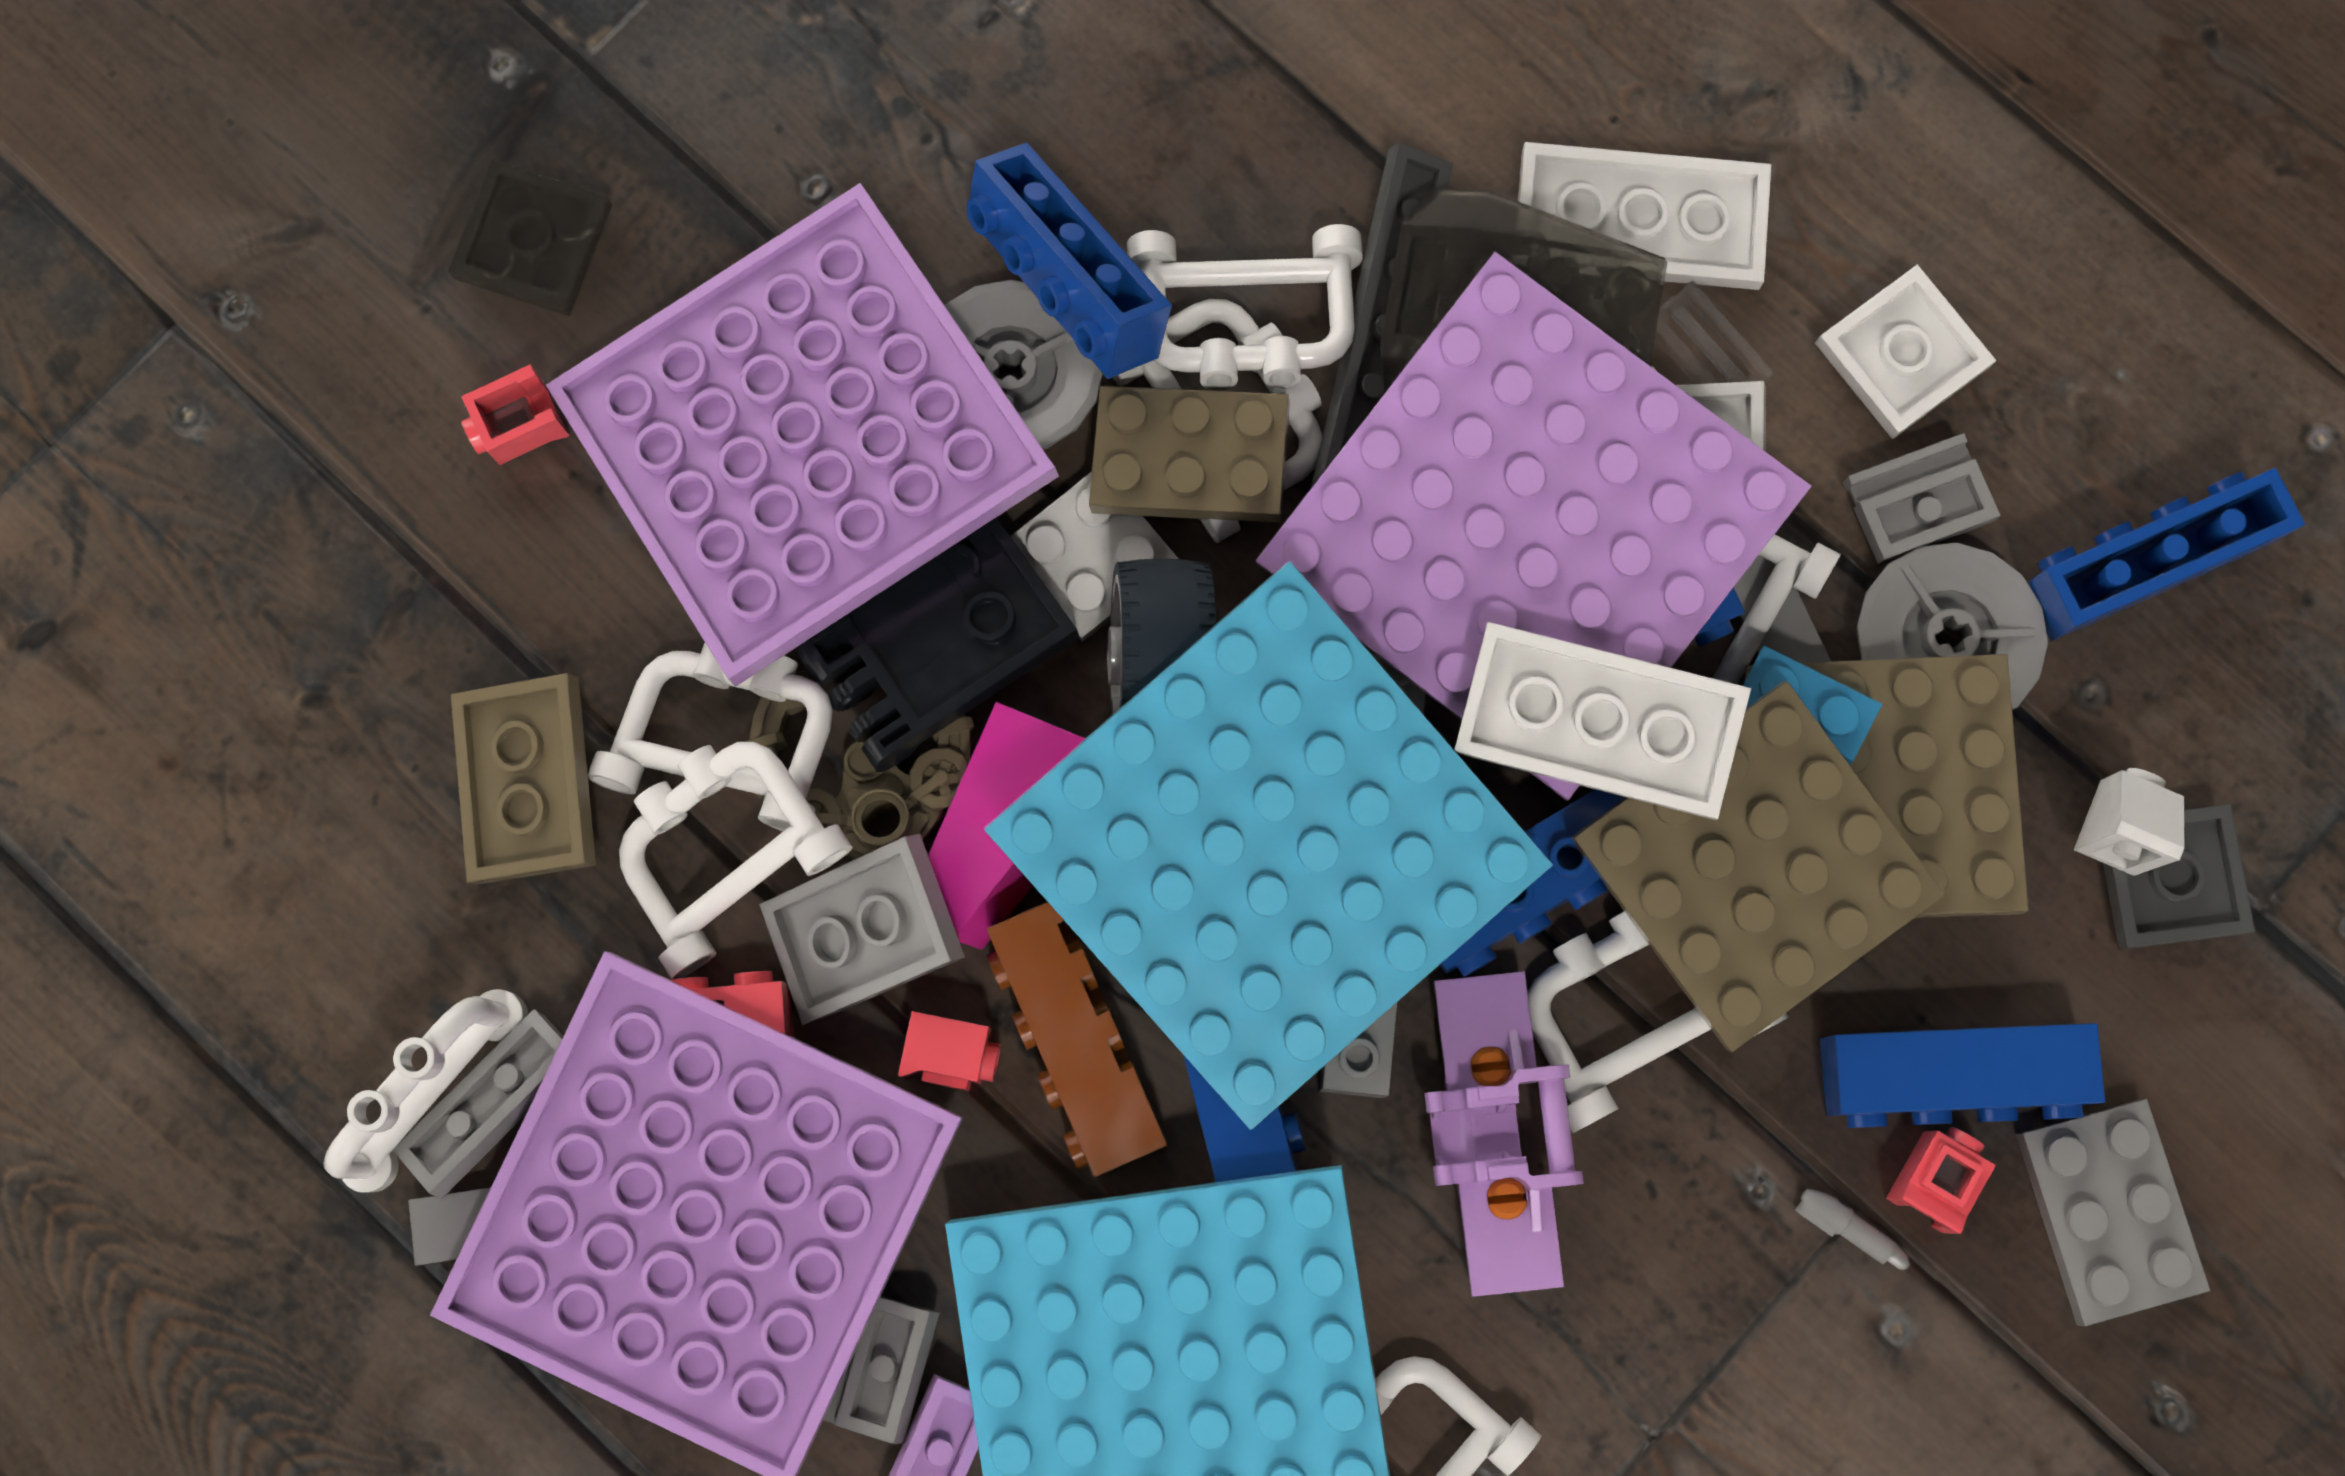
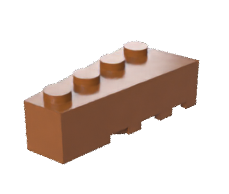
(1076, 1039)

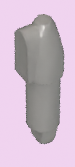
(1840, 1219)

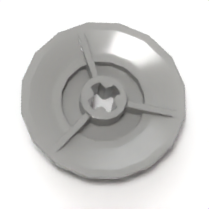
(1014, 330)
(1964, 593)

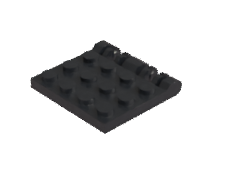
(938, 643)

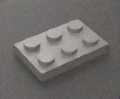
(861, 929)
(2112, 1212)

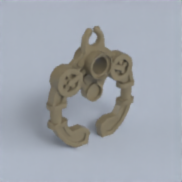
(865, 794)

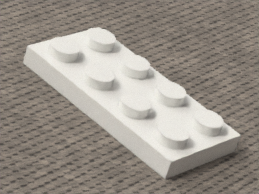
(1690, 210)
(1602, 720)

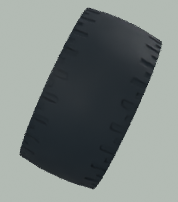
(1154, 619)

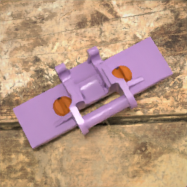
(1476, 1134)

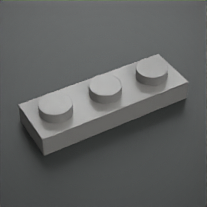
(480, 1107)

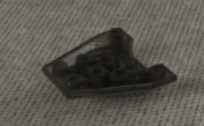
(1458, 232)

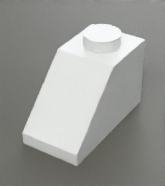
(2133, 823)

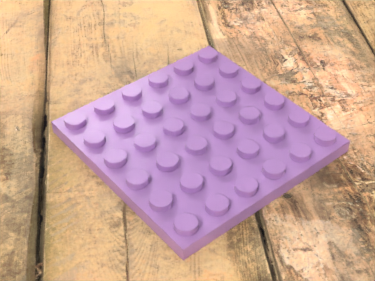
(800, 433)
(1532, 488)
(697, 1218)

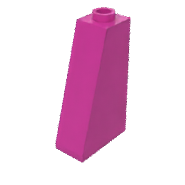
(971, 869)

